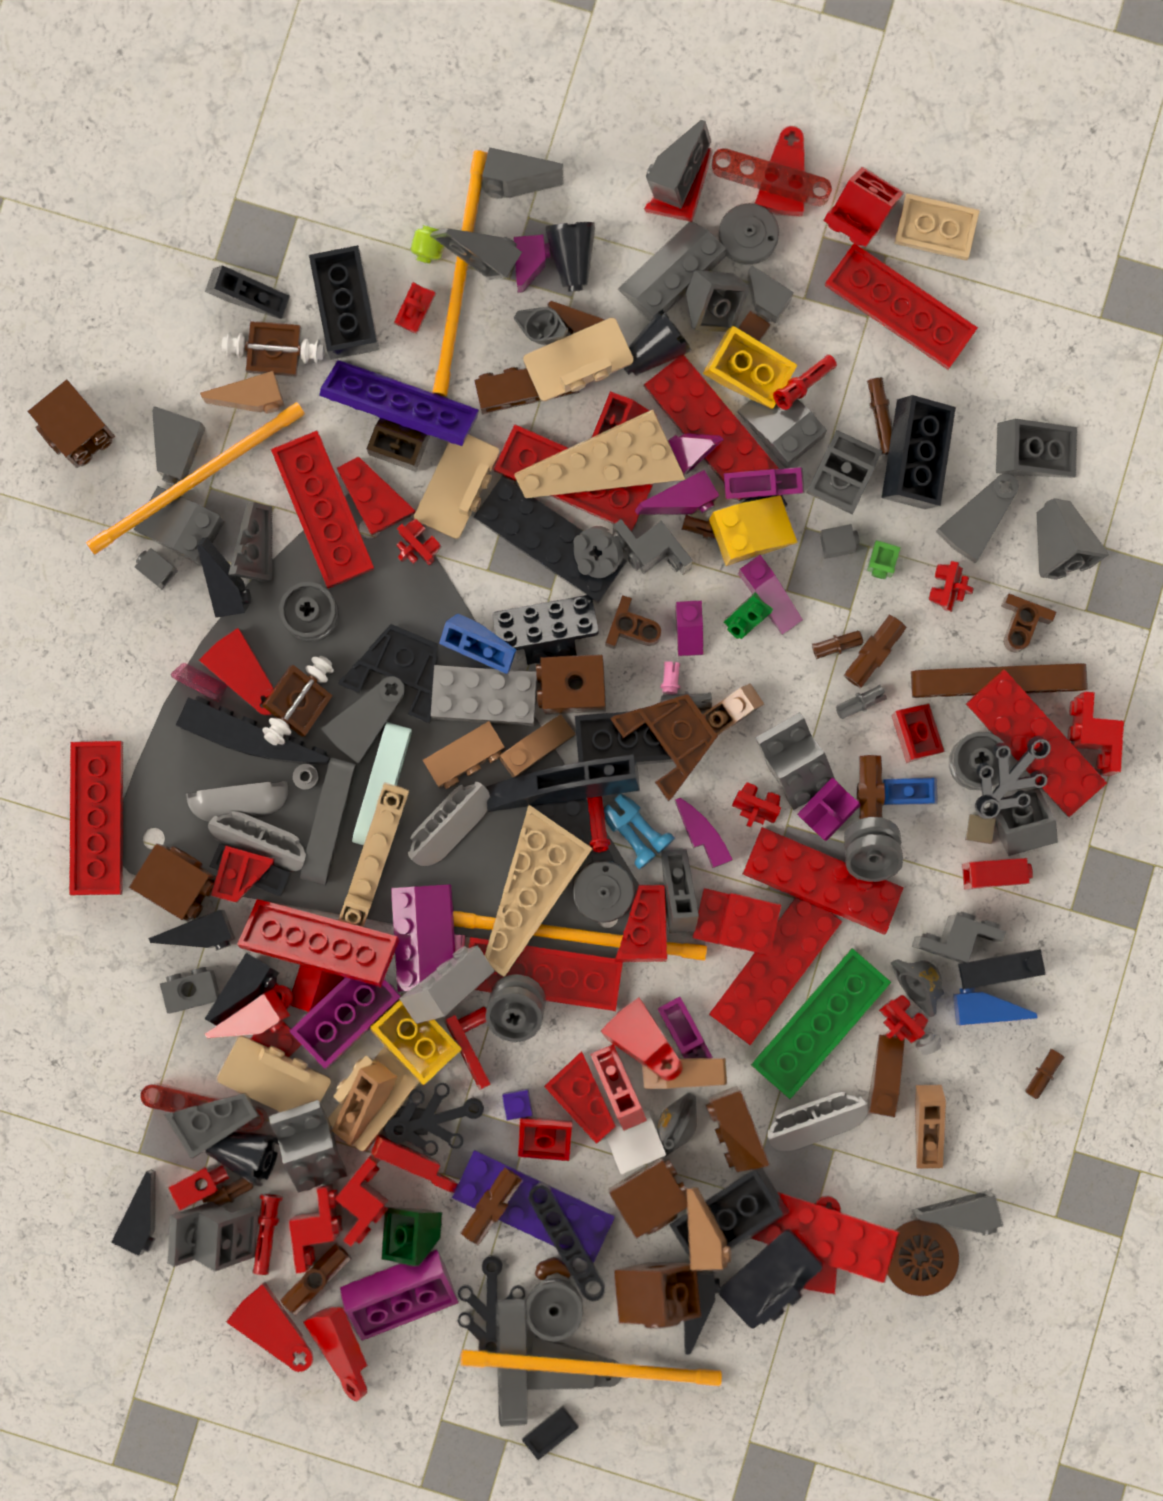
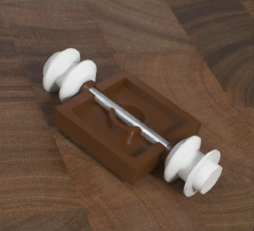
(273, 348)
(297, 700)

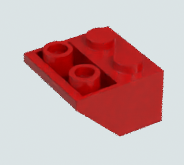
(617, 411)

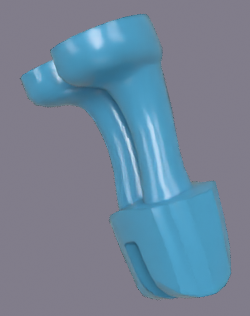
(616, 823)

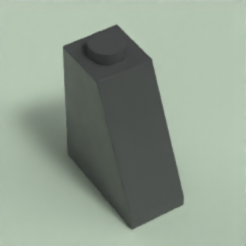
(175, 443)

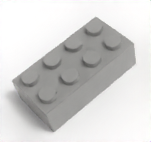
(484, 695)

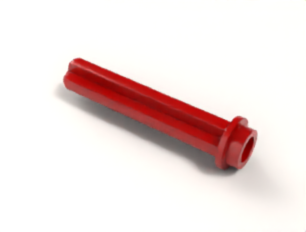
(597, 823)

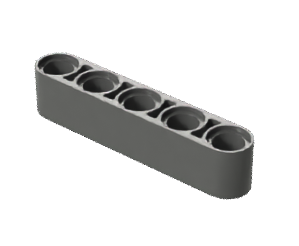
(328, 821)
(511, 1382)

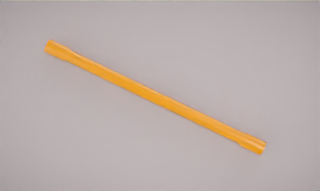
(443, 373)
(108, 536)
(684, 950)
(483, 1359)

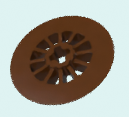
(945, 1273)

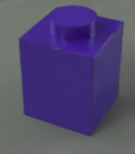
(517, 1104)

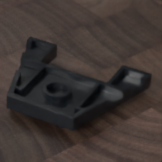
(400, 656)
(575, 819)

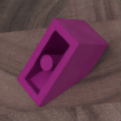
(531, 260)
(692, 449)
(689, 628)

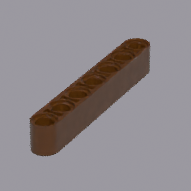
(971, 680)

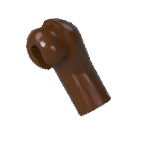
(551, 1266)

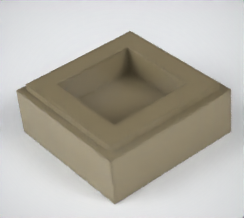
(980, 829)

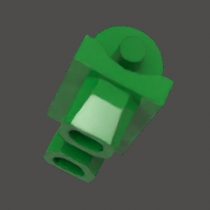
(747, 616)

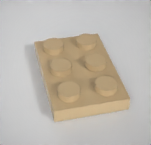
(936, 226)

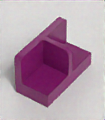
(828, 809)

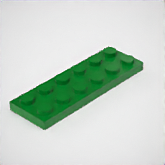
(820, 1023)

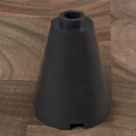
(572, 252)
(656, 345)
(247, 1155)

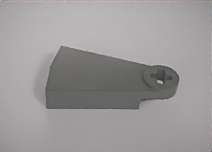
(975, 523)
(362, 722)
(557, 1380)

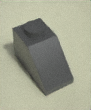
(768, 295)

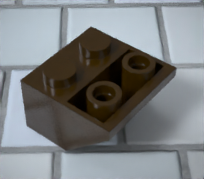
(397, 444)

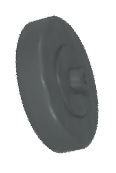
(749, 233)
(603, 891)

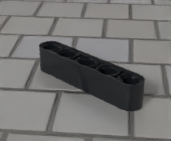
(568, 1255)

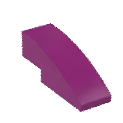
(764, 483)
(703, 833)
(684, 1030)

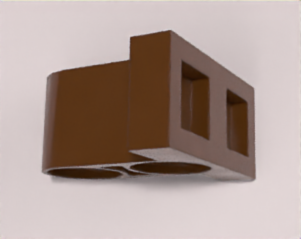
(1020, 627)
(634, 634)

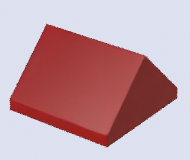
(917, 732)
(312, 986)
(545, 1138)

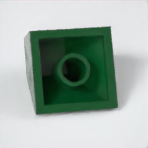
(410, 1234)

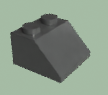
(715, 300)
(1027, 827)

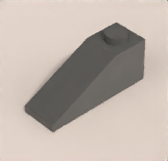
(679, 892)

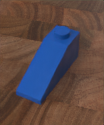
(477, 643)
(981, 1008)

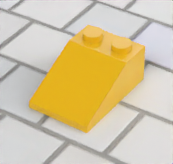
(749, 367)
(752, 529)
(420, 1047)

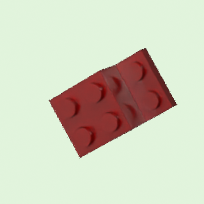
(863, 207)
(1096, 734)
(737, 921)
(363, 1201)
(315, 1228)

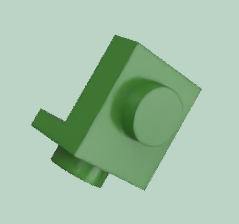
(883, 560)

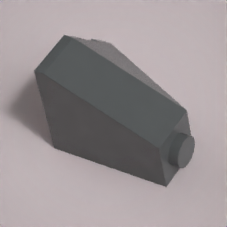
(1065, 540)

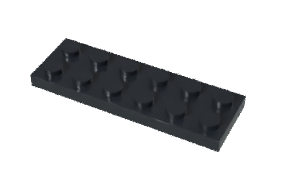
(540, 535)

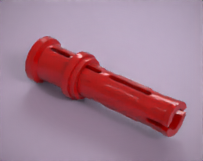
(797, 386)
(267, 1221)

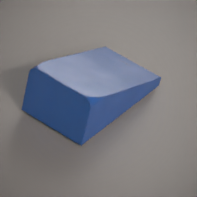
(911, 791)

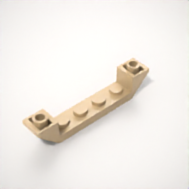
(374, 854)

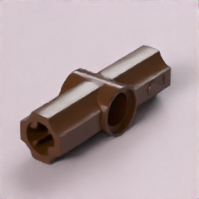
(875, 651)
(870, 786)
(491, 1206)
(304, 1290)

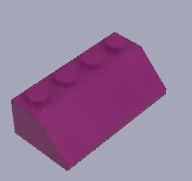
(425, 932)
(343, 1018)
(398, 1296)

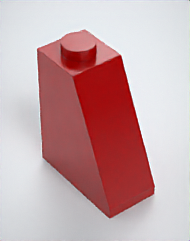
(996, 873)

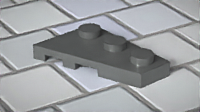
(254, 544)
(211, 1122)

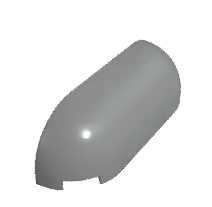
(250, 799)
(448, 824)
(259, 838)
(816, 1121)

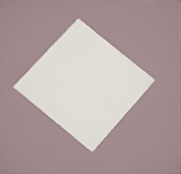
(636, 1145)

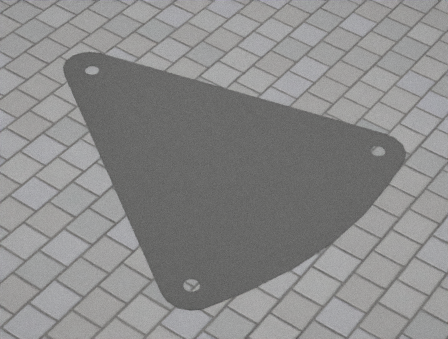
(397, 594)

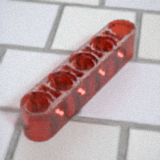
(780, 186)
(191, 1098)

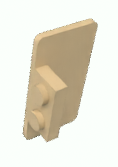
(578, 359)
(457, 486)
(271, 1076)
(404, 1085)

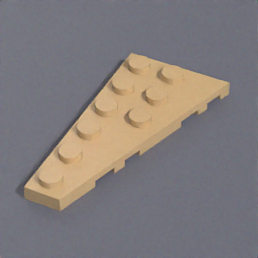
(619, 457)
(537, 877)

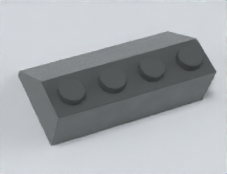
(670, 270)

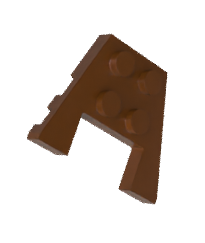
(679, 730)

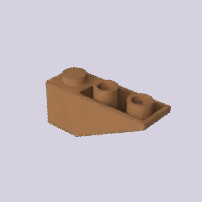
(733, 709)

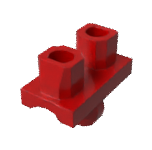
(414, 308)
(426, 550)
(952, 576)
(755, 808)
(900, 1022)

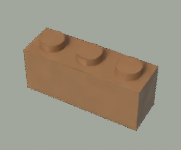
(464, 756)

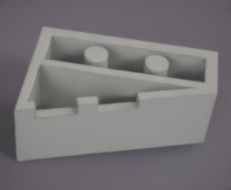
(447, 985)

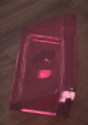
(199, 681)

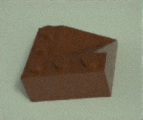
(736, 1130)

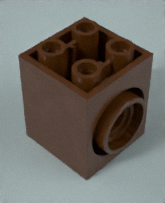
(70, 425)
(556, 676)
(174, 881)
(650, 1197)
(657, 1294)

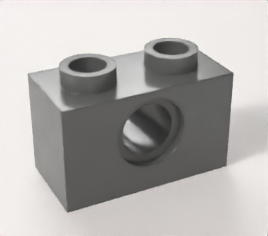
(174, 994)

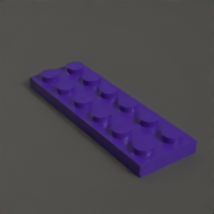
(399, 402)
(587, 1220)

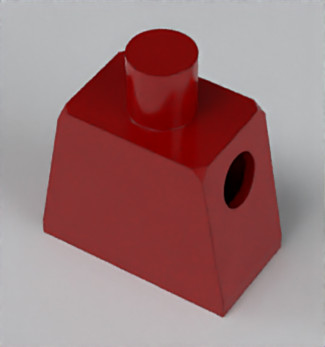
(185, 1191)

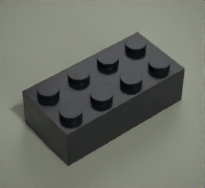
(344, 302)
(918, 452)
(600, 739)
(739, 1210)

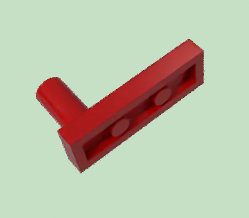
(457, 1029)

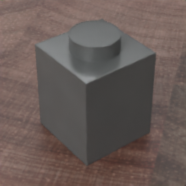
(839, 541)
(155, 568)

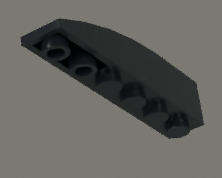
(243, 734)
(566, 783)

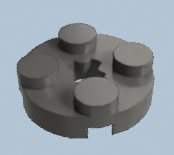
(586, 558)

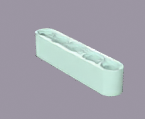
(385, 769)

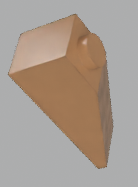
(251, 394)
(536, 746)
(695, 1073)
(364, 1100)
(929, 1126)
(706, 1239)

